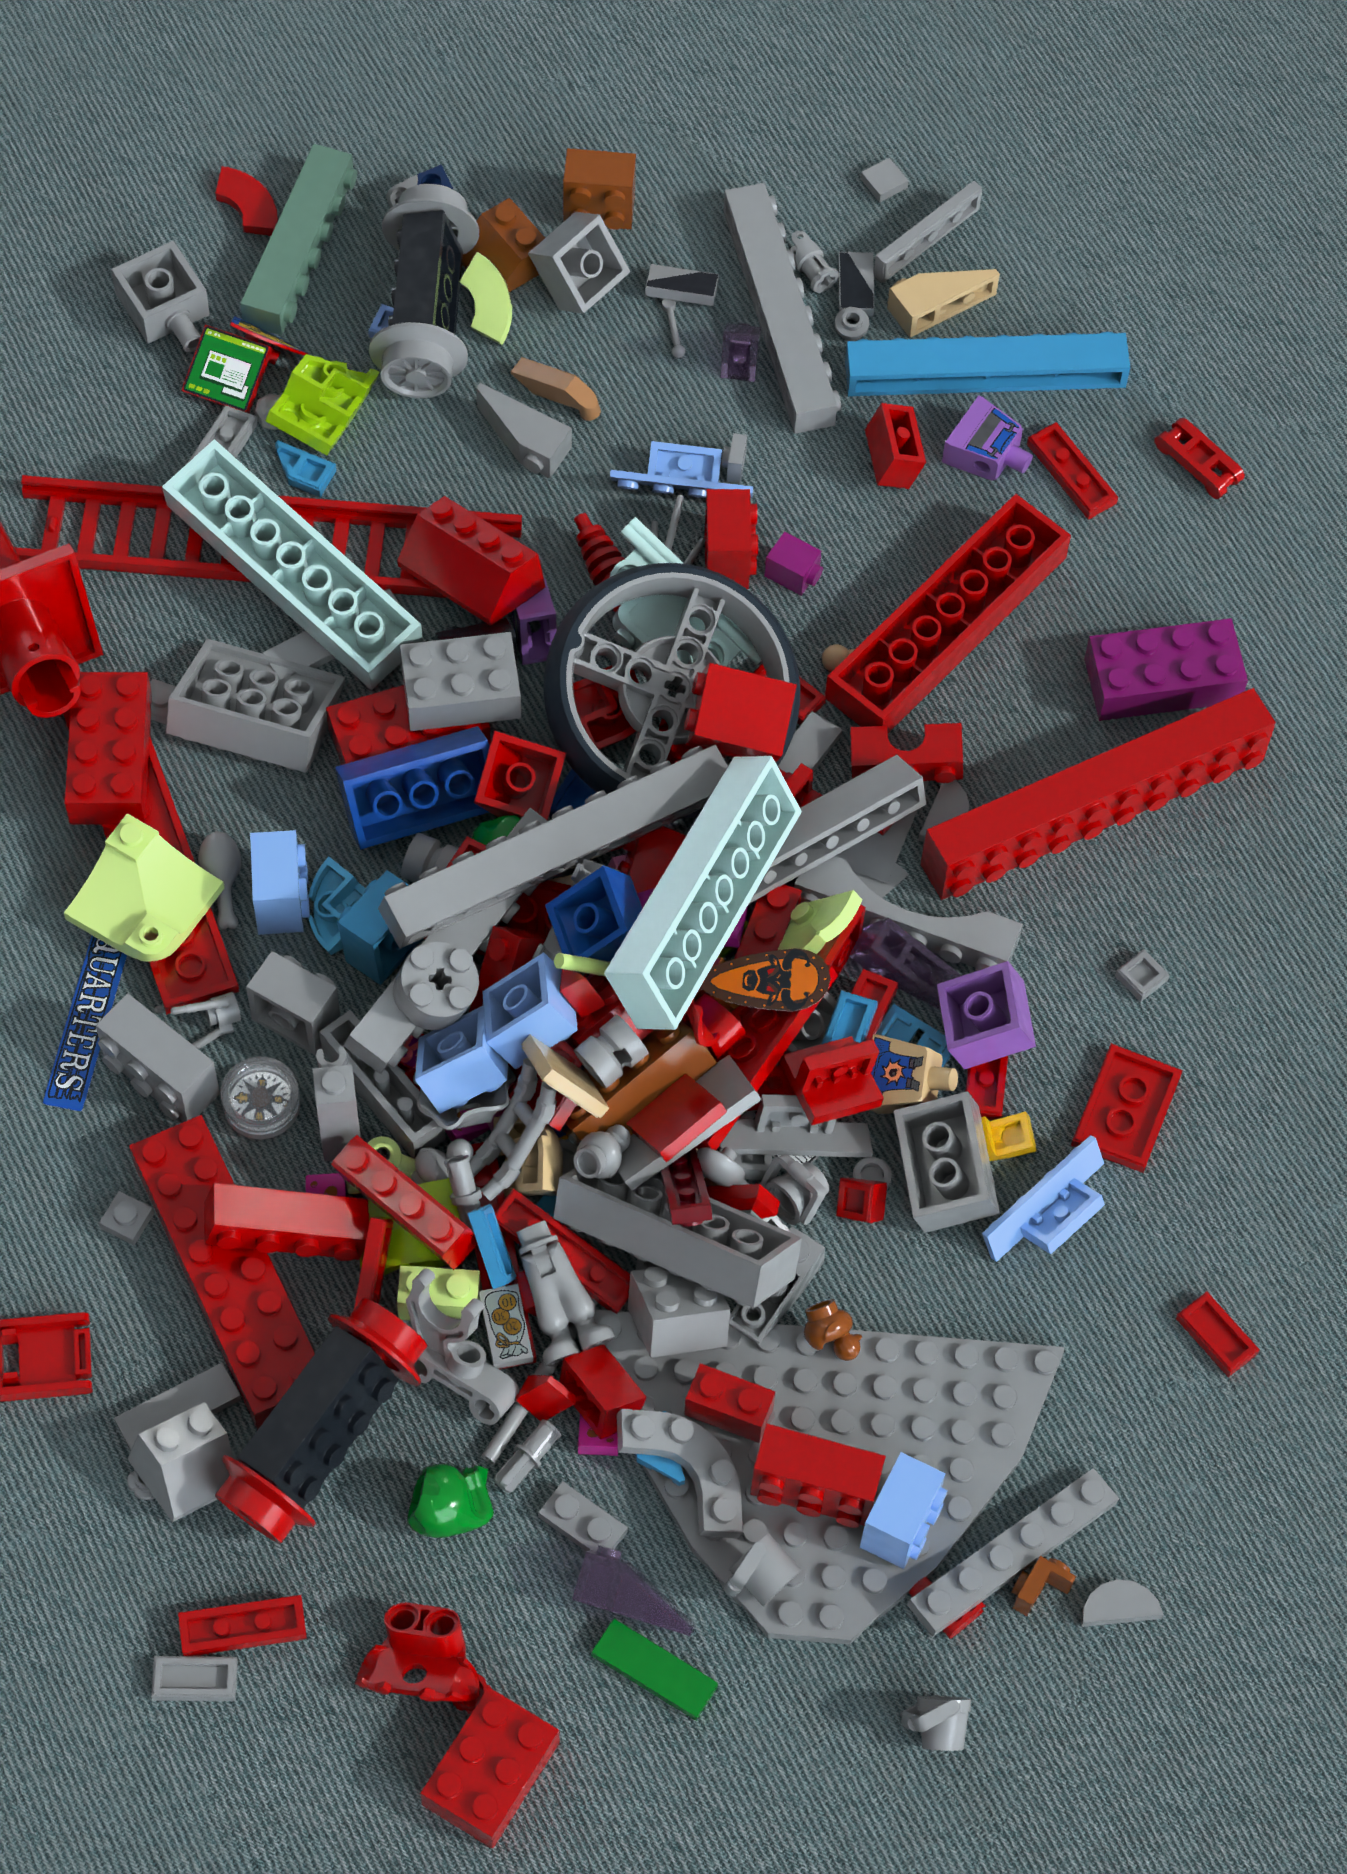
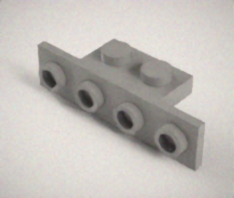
(785, 1129)

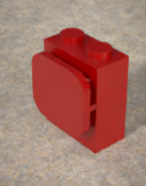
(740, 712)

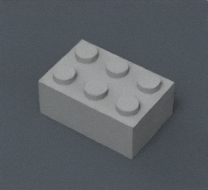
(460, 681)
(157, 1060)
(946, 1162)

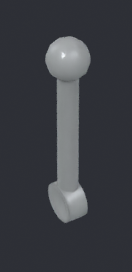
(669, 306)

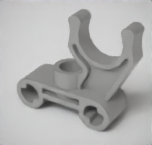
(454, 1359)

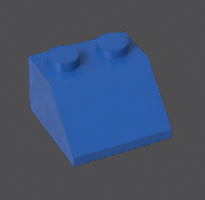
(595, 914)

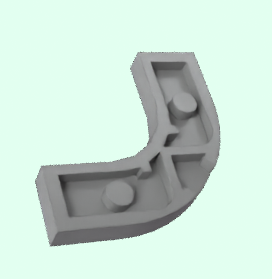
(698, 1454)

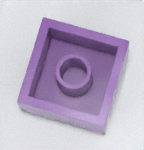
(986, 1015)

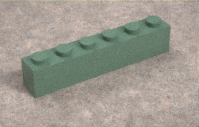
(298, 239)

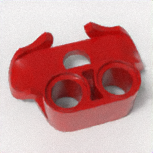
(713, 1025)
(424, 1640)

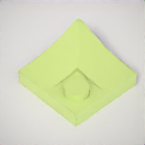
(820, 921)

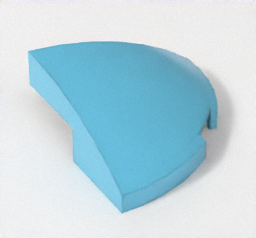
(332, 893)

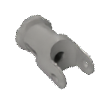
(811, 262)

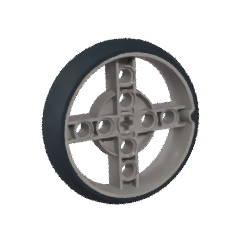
(575, 652)

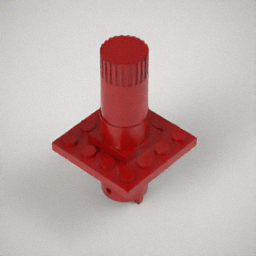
(43, 628)

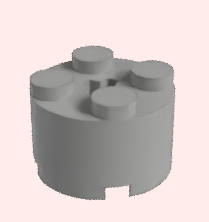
(450, 969)

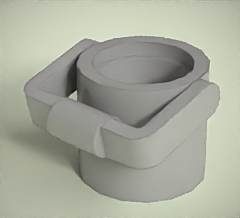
(762, 1570)

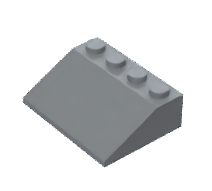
(242, 706)

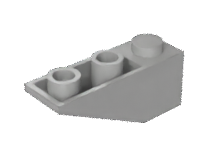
(760, 1320)

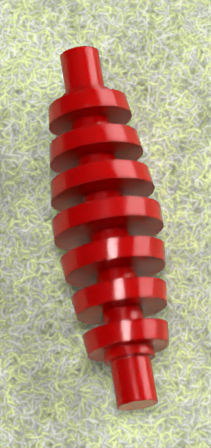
(596, 550)

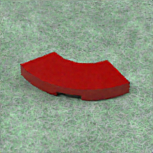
(249, 199)

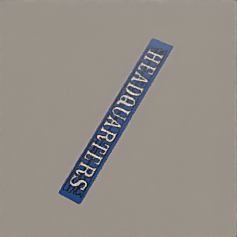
(80, 1039)

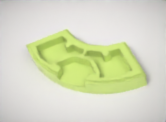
(491, 299)

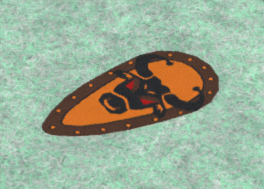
(770, 980)

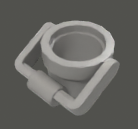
(797, 1190)
(939, 1720)

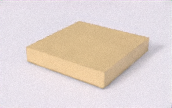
(564, 1077)

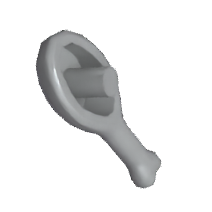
(222, 859)
(721, 1167)

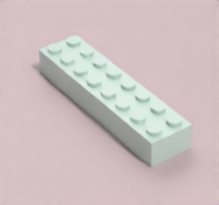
(292, 563)
(703, 893)

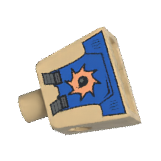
(909, 1074)

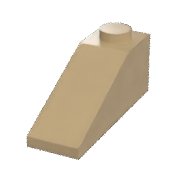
(937, 296)

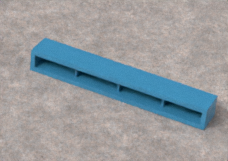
(987, 364)

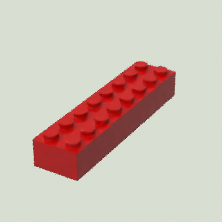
(947, 616)
(232, 1286)

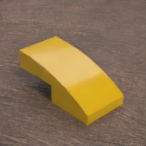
(1009, 1136)

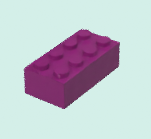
(1164, 669)

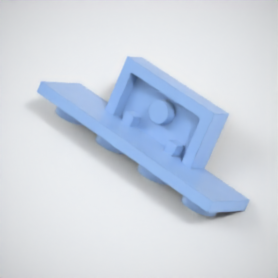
(678, 468)
(1052, 1207)

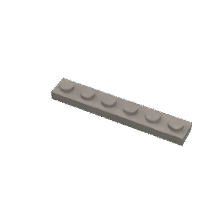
(1012, 1552)

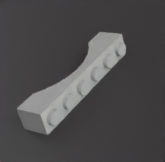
(972, 940)

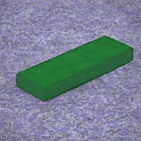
(655, 1669)

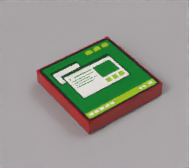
(227, 369)

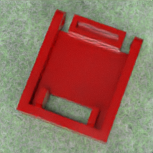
(51, 1356)

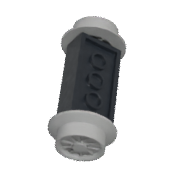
(420, 344)

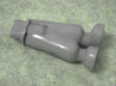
(558, 1295)

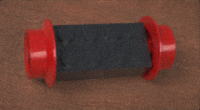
(320, 1419)

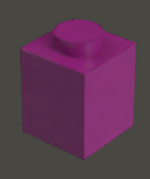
(793, 564)

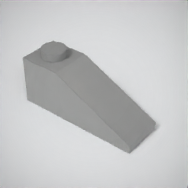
(530, 435)

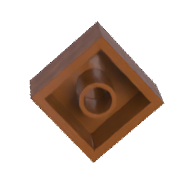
(600, 185)

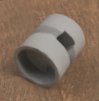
(425, 854)
(611, 1051)

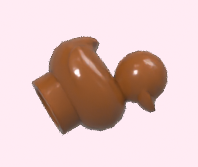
(830, 1324)

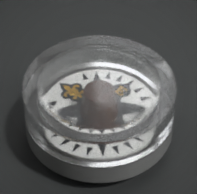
(260, 1097)

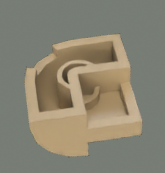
(542, 1166)

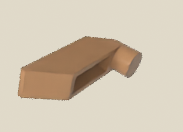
(557, 386)

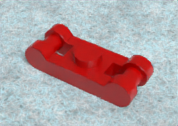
(1200, 457)

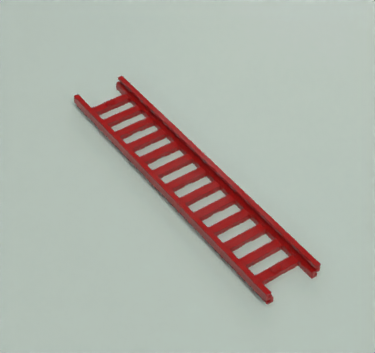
(148, 496)

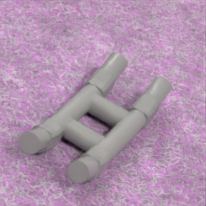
(500, 1139)

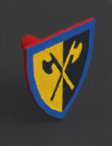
(255, 333)

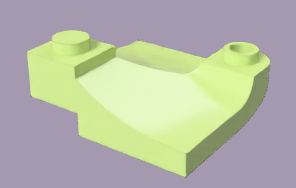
(143, 894)

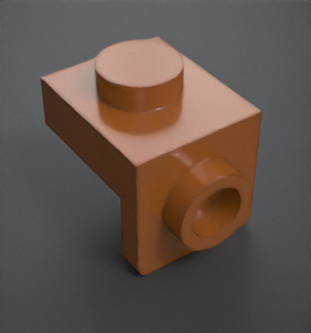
(1030, 1585)

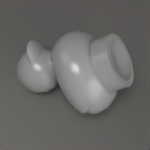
(601, 1152)
(430, 1161)

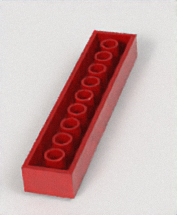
(1096, 794)

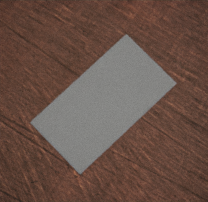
(878, 853)

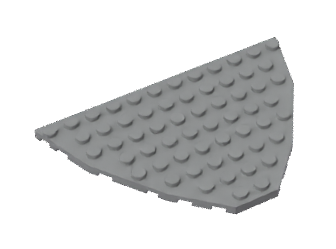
(930, 1397)

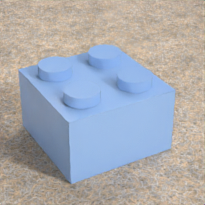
(279, 882)
(524, 1005)
(458, 1063)
(901, 1512)

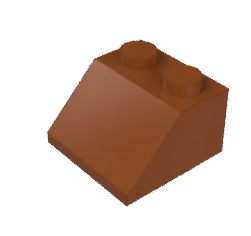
(506, 240)

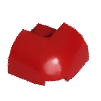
(601, 712)

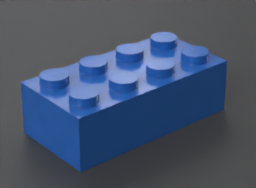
(413, 787)

